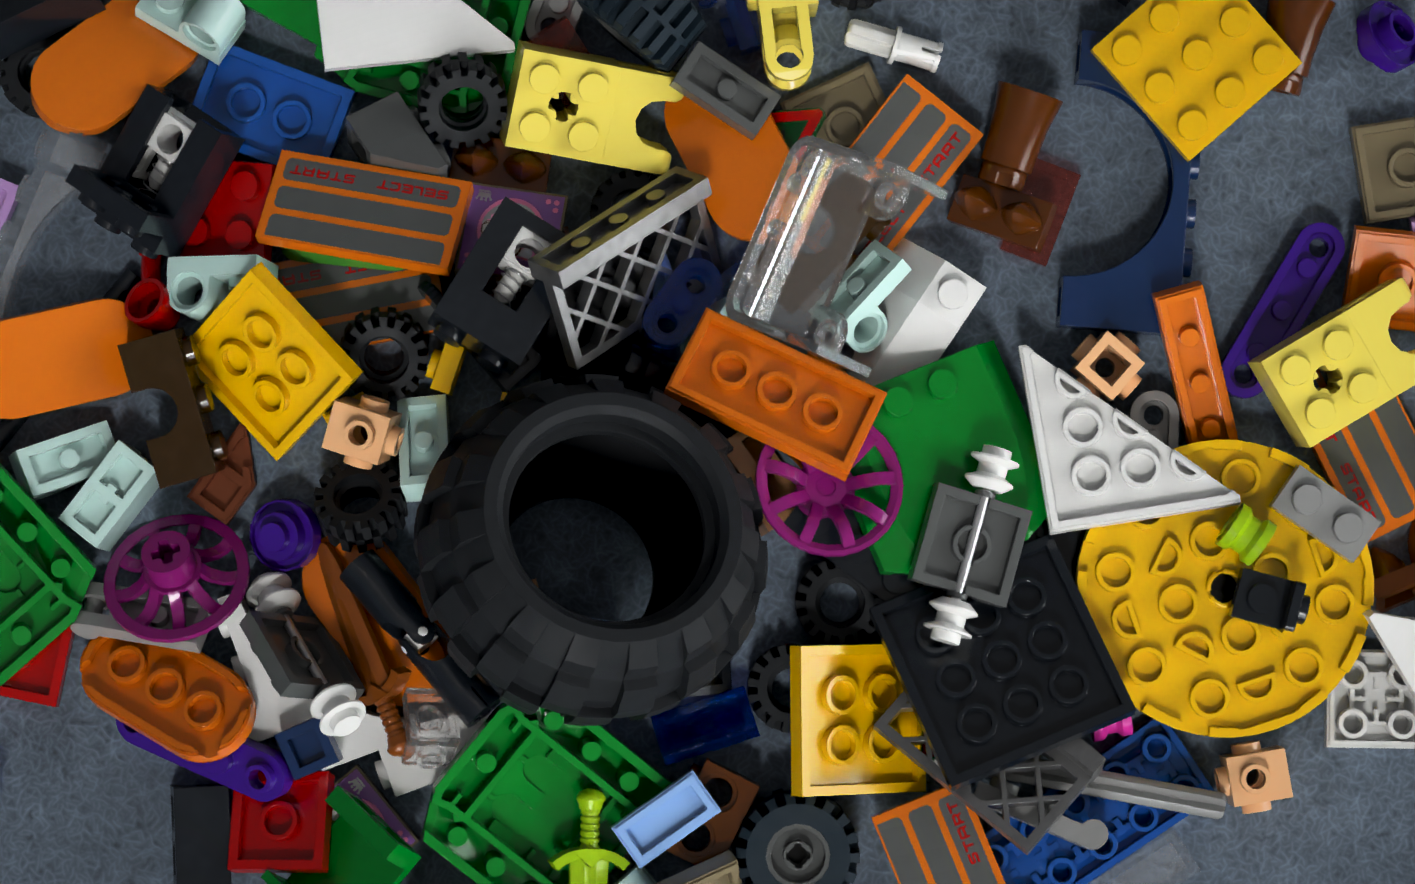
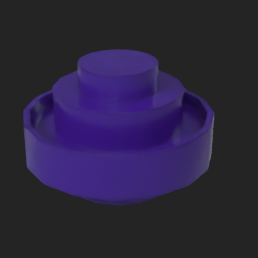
(1386, 36)
(285, 534)

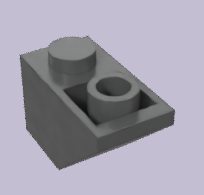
(395, 138)

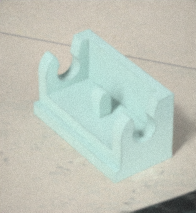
(112, 497)

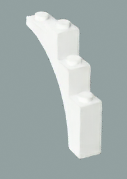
(281, 713)

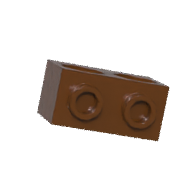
(726, 823)

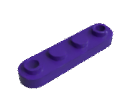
(1284, 303)
(235, 771)

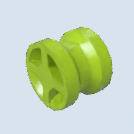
(1246, 534)

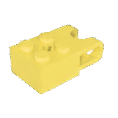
(783, 29)
(602, 112)
(1358, 359)

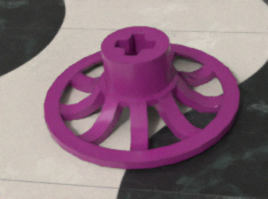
(826, 496)
(172, 567)

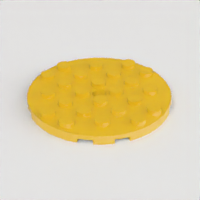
(1175, 641)

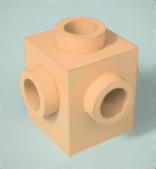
(1120, 353)
(348, 428)
(1271, 779)

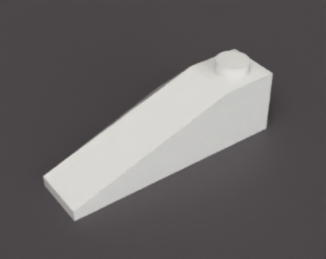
(920, 314)

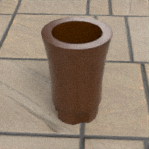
(1300, 27)
(1016, 134)

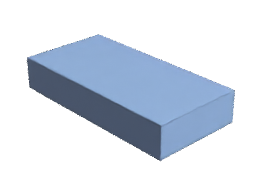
(666, 818)

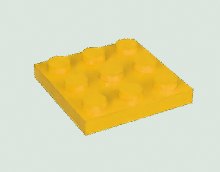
(1195, 65)
(271, 361)
(833, 710)

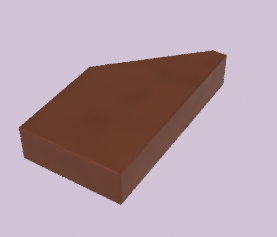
(227, 490)

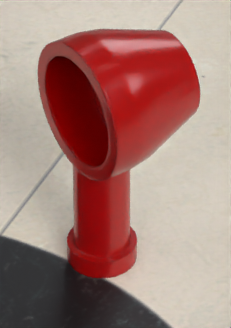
(150, 299)

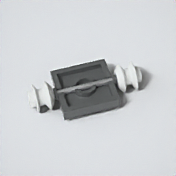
(970, 545)
(302, 655)

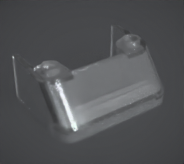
(809, 240)

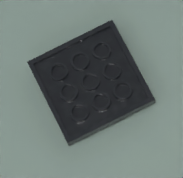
(1020, 683)

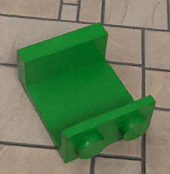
(360, 848)

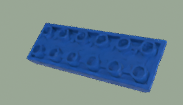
(1149, 753)

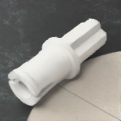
(893, 45)

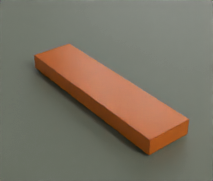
(1194, 363)

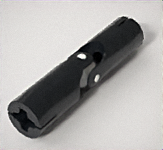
(403, 619)

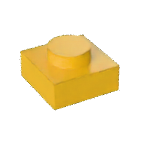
(445, 368)

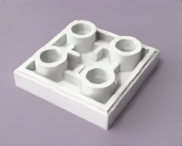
(1370, 706)

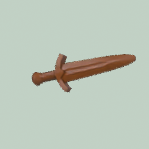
(365, 652)

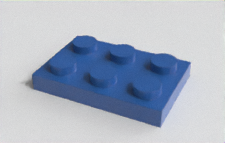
(274, 106)

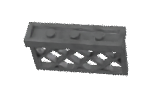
(616, 230)
(1073, 758)

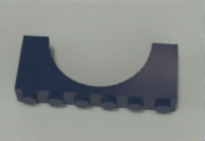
(1122, 295)

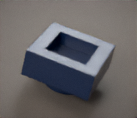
(307, 748)

